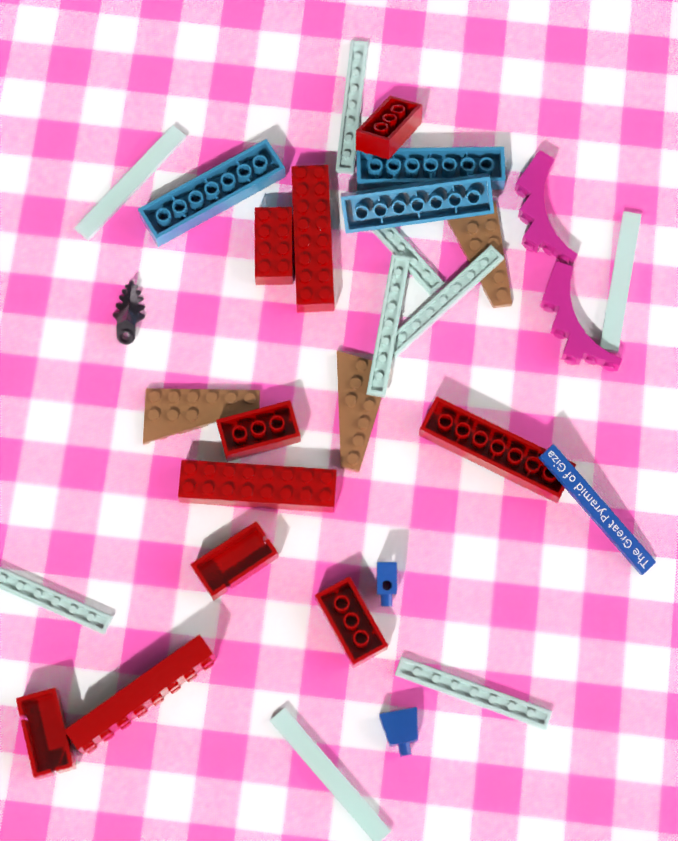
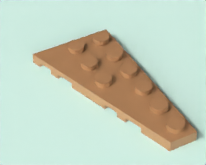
(474, 237)
(356, 409)
(185, 410)

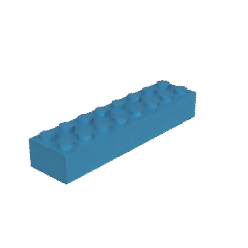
(430, 164)
(212, 192)
(417, 203)

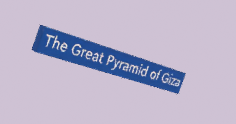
(597, 509)

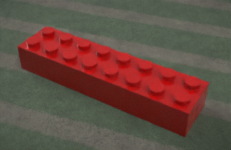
(312, 238)
(490, 447)
(257, 486)
(140, 695)

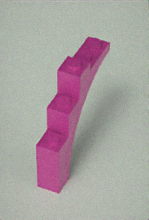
(533, 212)
(579, 344)

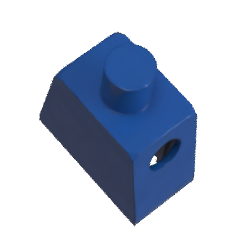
(386, 572)
(400, 729)

